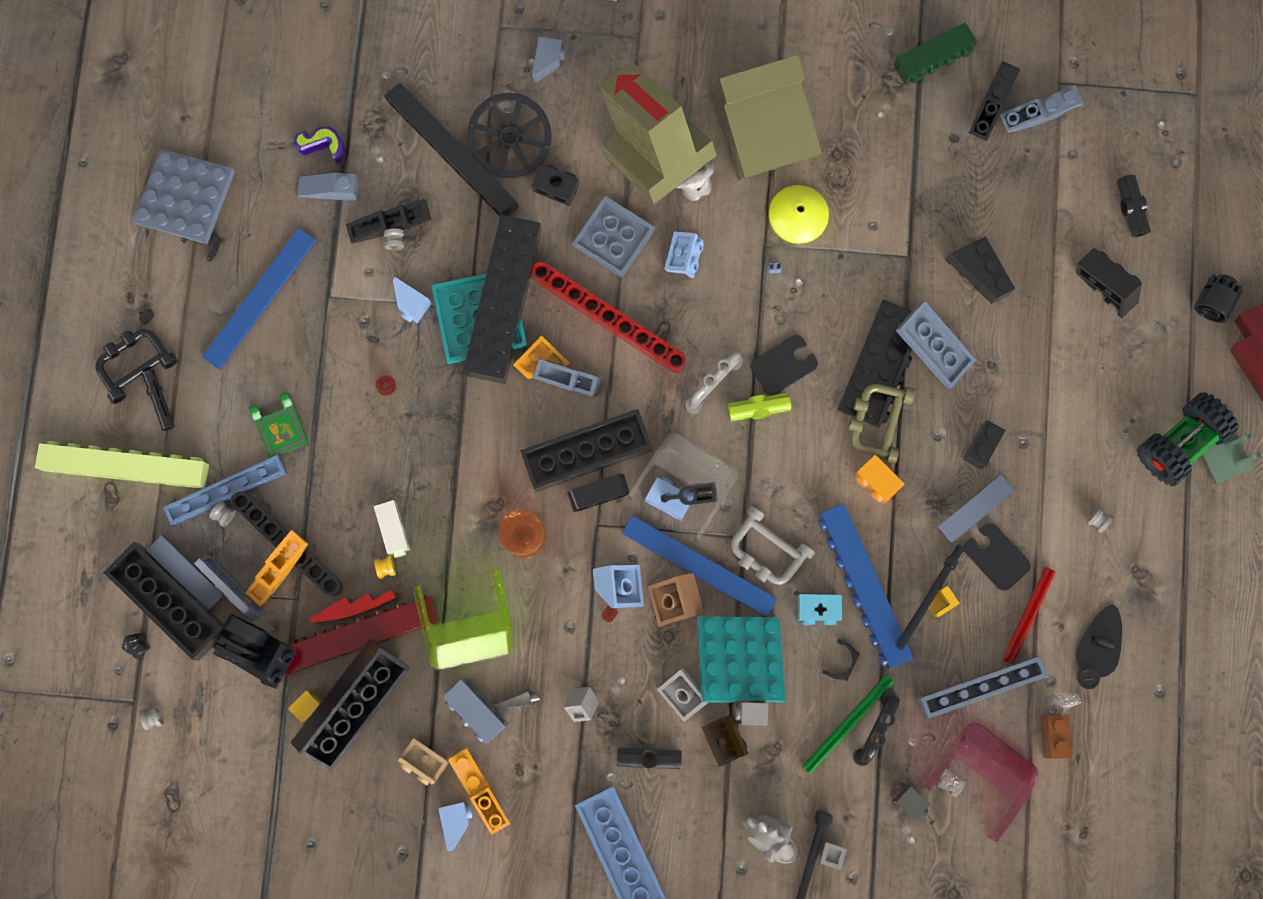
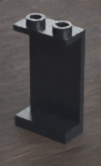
(270, 664)

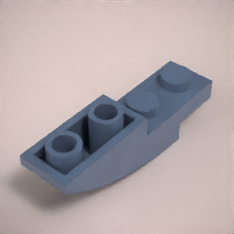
(1041, 110)

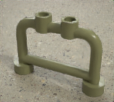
(856, 424)

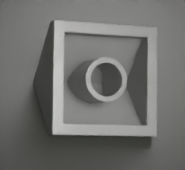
(682, 694)

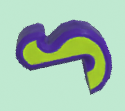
(320, 139)

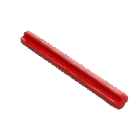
(1028, 615)

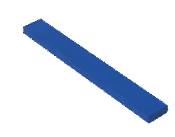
(259, 299)
(699, 566)

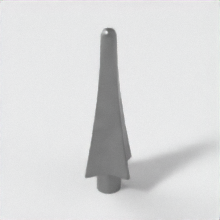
(523, 699)

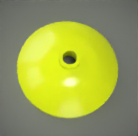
(795, 225)

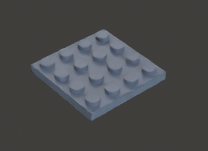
(183, 196)

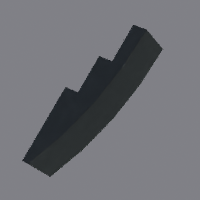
(400, 217)

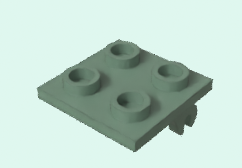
(1229, 458)

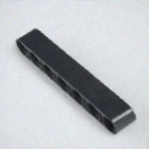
(263, 525)

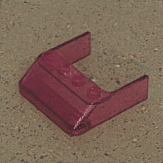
(996, 764)

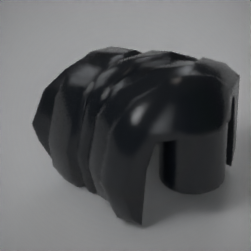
(135, 645)

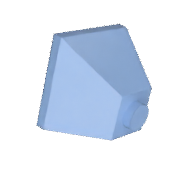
(619, 585)

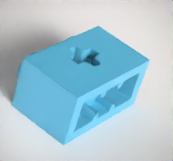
(830, 603)

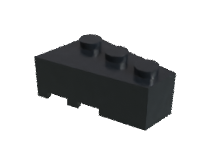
(983, 269)
(1111, 280)

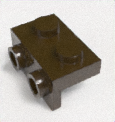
(725, 740)

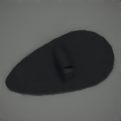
(1102, 642)

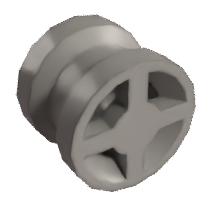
(394, 239)
(222, 514)
(1100, 519)
(151, 717)

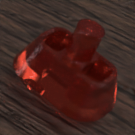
(609, 614)

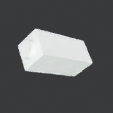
(392, 529)

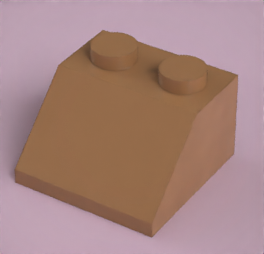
(676, 599)

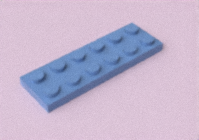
(618, 847)

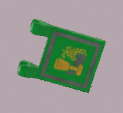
(281, 429)

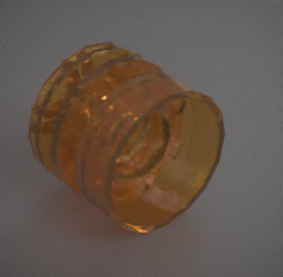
(515, 525)

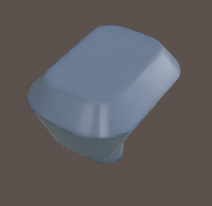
(774, 267)

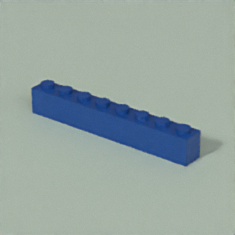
(864, 585)

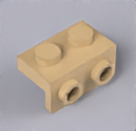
(423, 762)

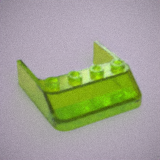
(467, 638)

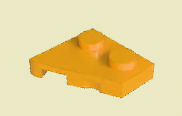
(539, 350)

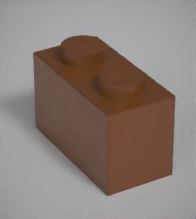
(1056, 736)

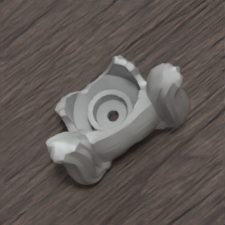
(698, 179)

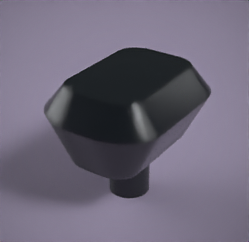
(146, 316)

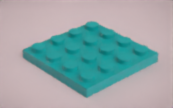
(456, 312)
(740, 659)

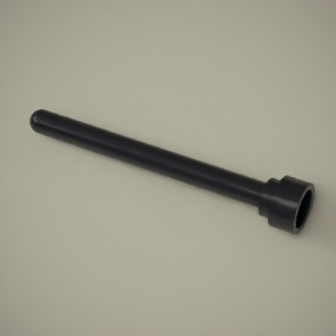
(822, 820)

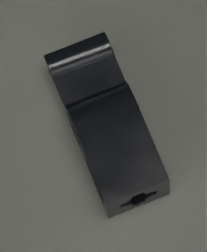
(696, 489)

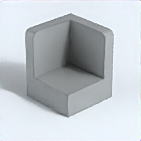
(581, 704)

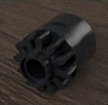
(1218, 298)

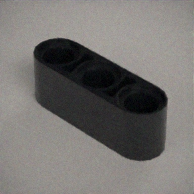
(598, 492)

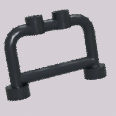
(112, 351)
(890, 705)

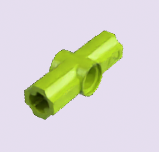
(759, 407)

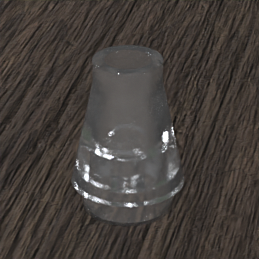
(1061, 702)

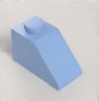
(410, 302)
(455, 820)

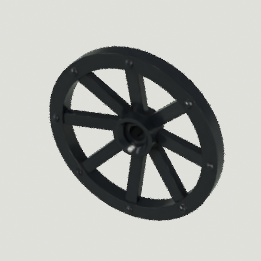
(542, 117)

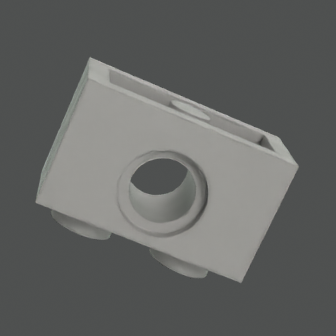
(752, 713)

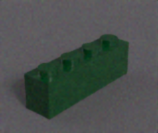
(935, 53)

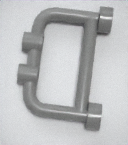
(732, 362)
(762, 572)

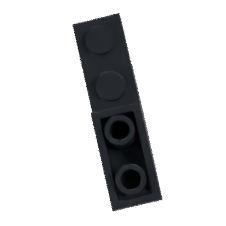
(994, 100)

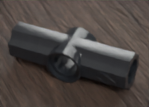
(1133, 206)
(663, 758)

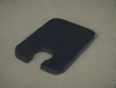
(779, 368)
(1000, 561)

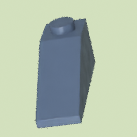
(329, 186)

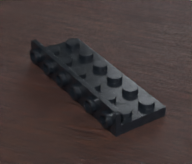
(880, 362)

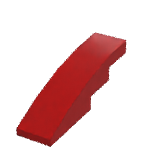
(346, 609)

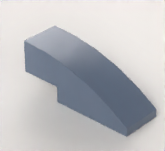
(567, 377)

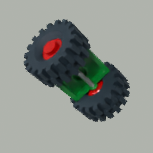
(1203, 425)

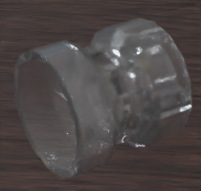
(951, 783)

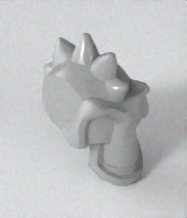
(771, 838)

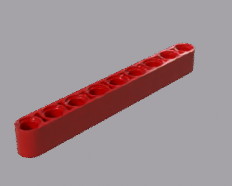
(614, 325)

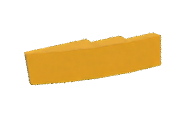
(276, 568)

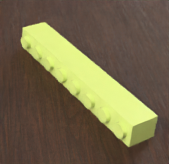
(122, 466)

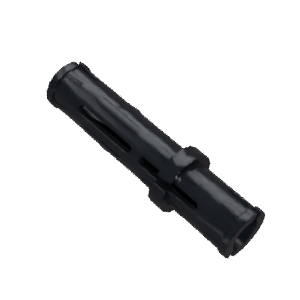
(155, 391)

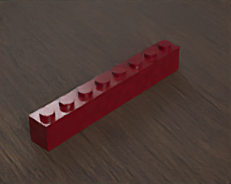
(353, 637)

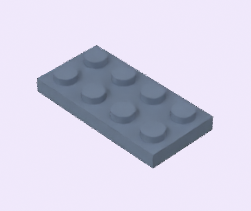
(935, 345)

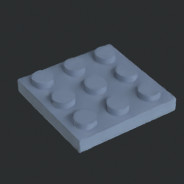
(613, 237)

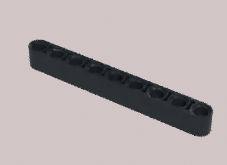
(451, 150)

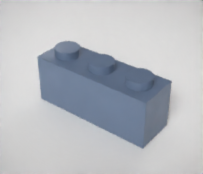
(475, 711)

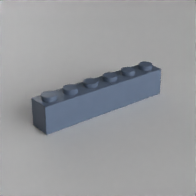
(981, 687)

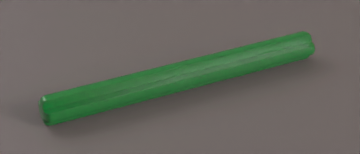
(847, 724)

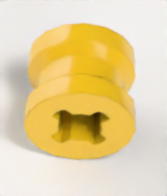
(385, 567)

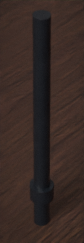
(949, 565)

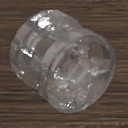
(506, 106)

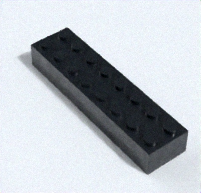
(502, 299)

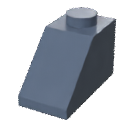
(547, 57)

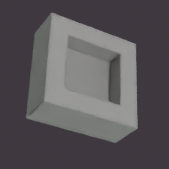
(832, 855)

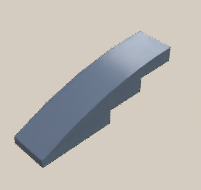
(976, 508)
(184, 572)

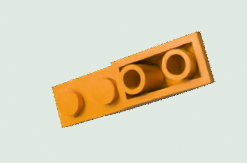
(479, 790)

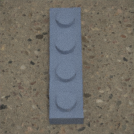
(230, 587)

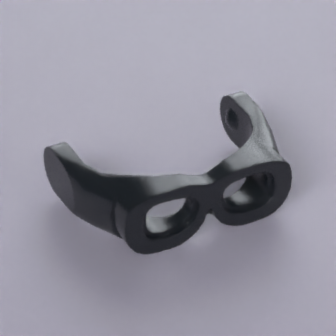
(216, 243)
(854, 654)

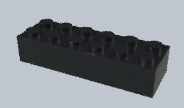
(586, 450)
(165, 601)
(349, 705)

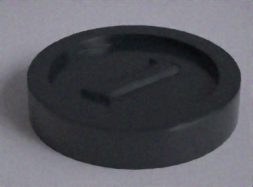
(1088, 678)

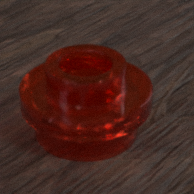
(385, 379)

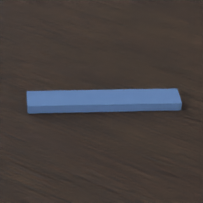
(223, 490)

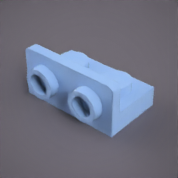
(684, 253)

